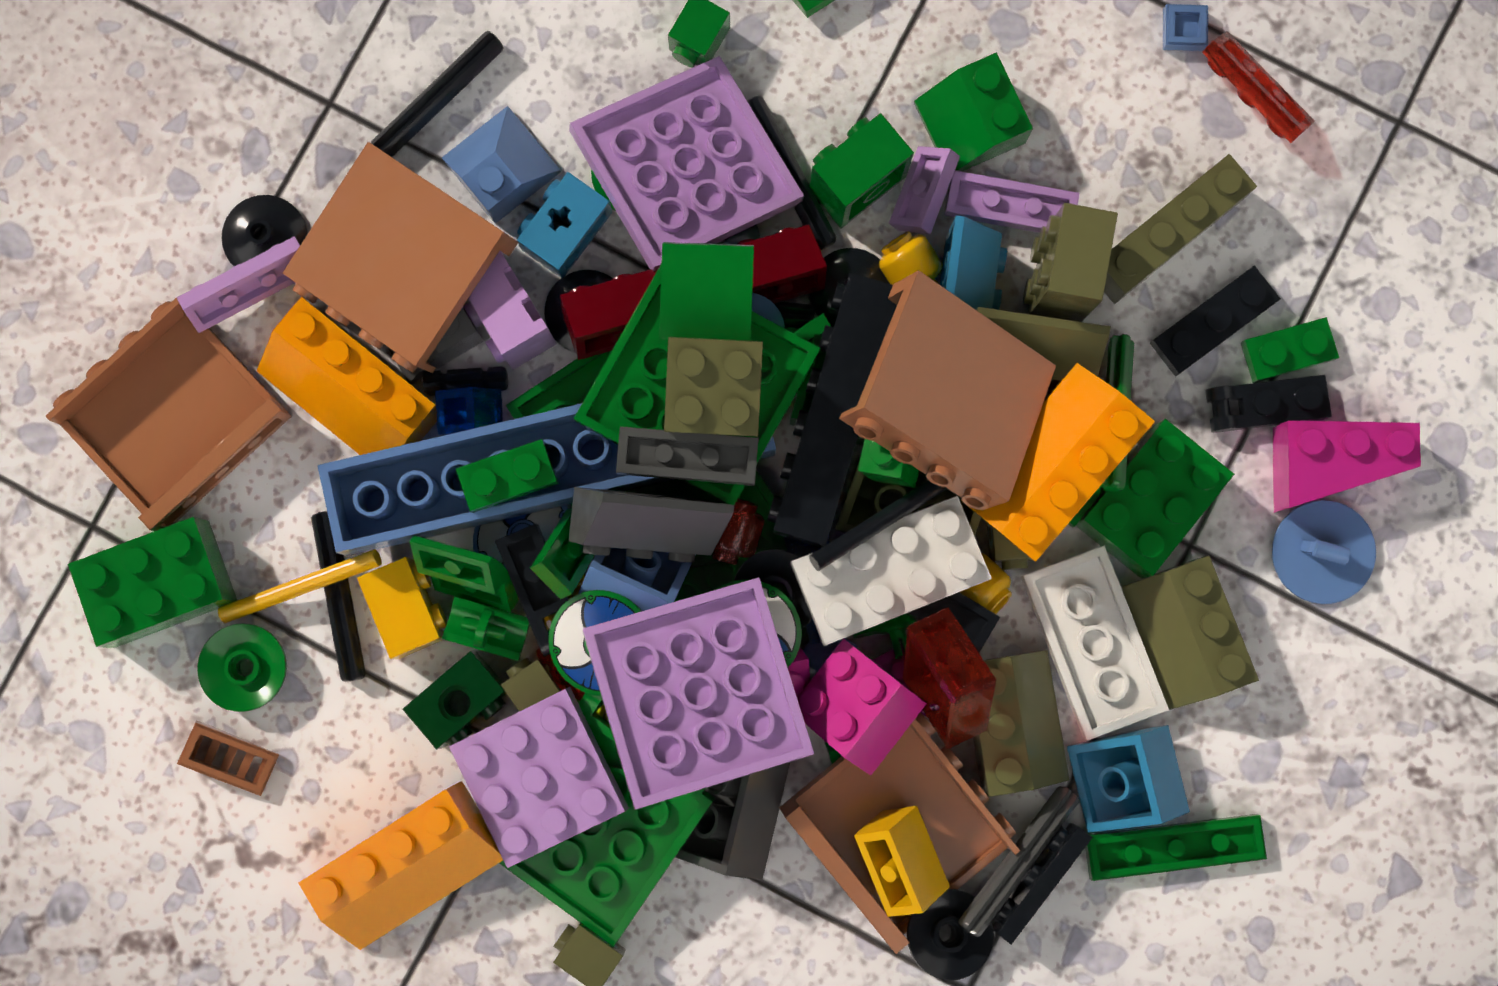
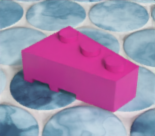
(1335, 456)

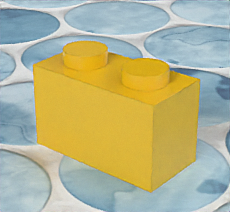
(403, 608)
(902, 861)

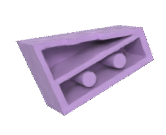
(508, 316)

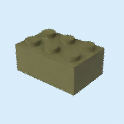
(1070, 263)

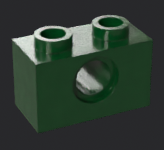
(432, 710)

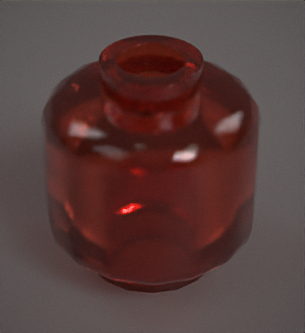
(741, 534)

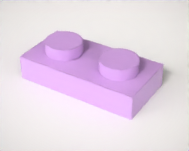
(924, 190)

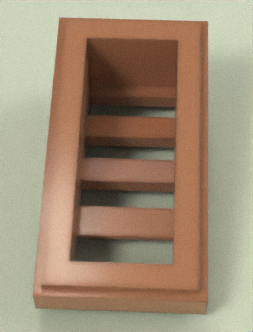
(188, 760)

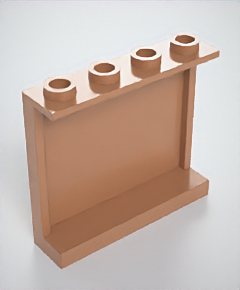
(395, 257)
(952, 394)
(168, 415)
(911, 774)

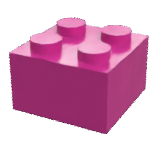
(858, 707)

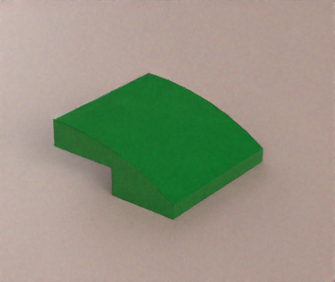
(706, 291)
(464, 573)

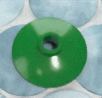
(221, 661)

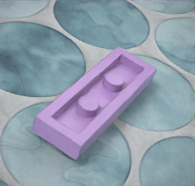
(1004, 201)
(239, 287)

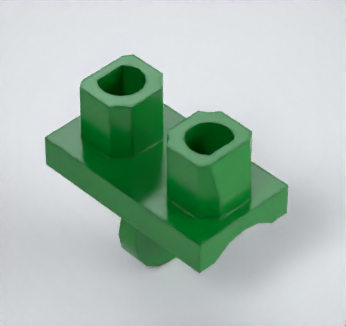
(486, 628)

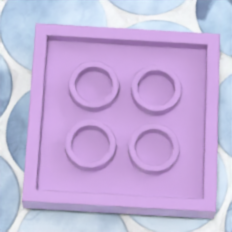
(539, 777)

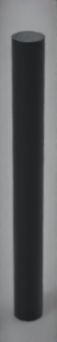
(874, 524)

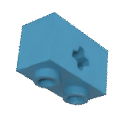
(562, 247)

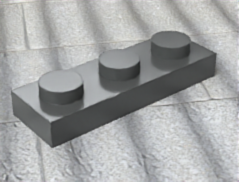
(687, 456)

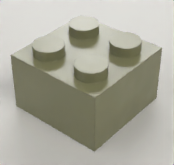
(713, 386)

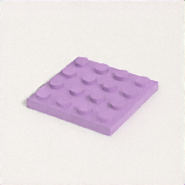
(686, 161)
(697, 692)

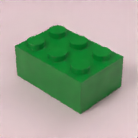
(1163, 497)
(152, 582)

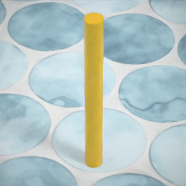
(299, 586)

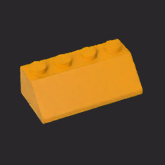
(343, 383)
(1072, 451)
(403, 868)

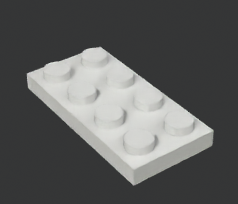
(893, 572)
(1094, 643)

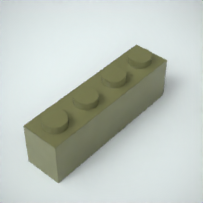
(1176, 226)

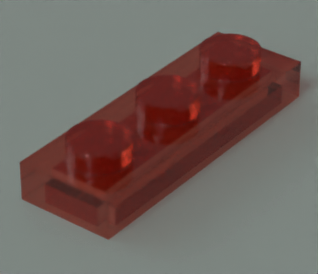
(1257, 87)

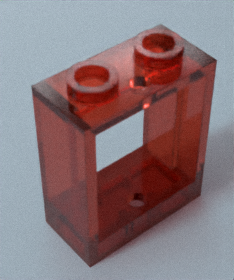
(948, 672)

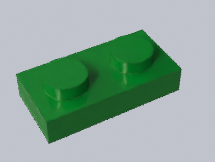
(1289, 350)
(506, 476)
(561, 561)

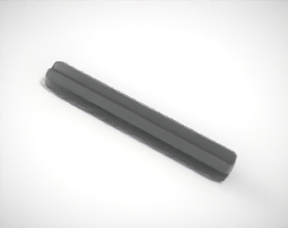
(1015, 867)

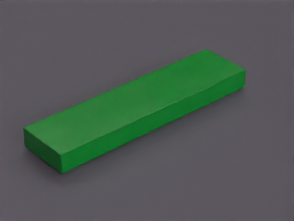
(1175, 847)

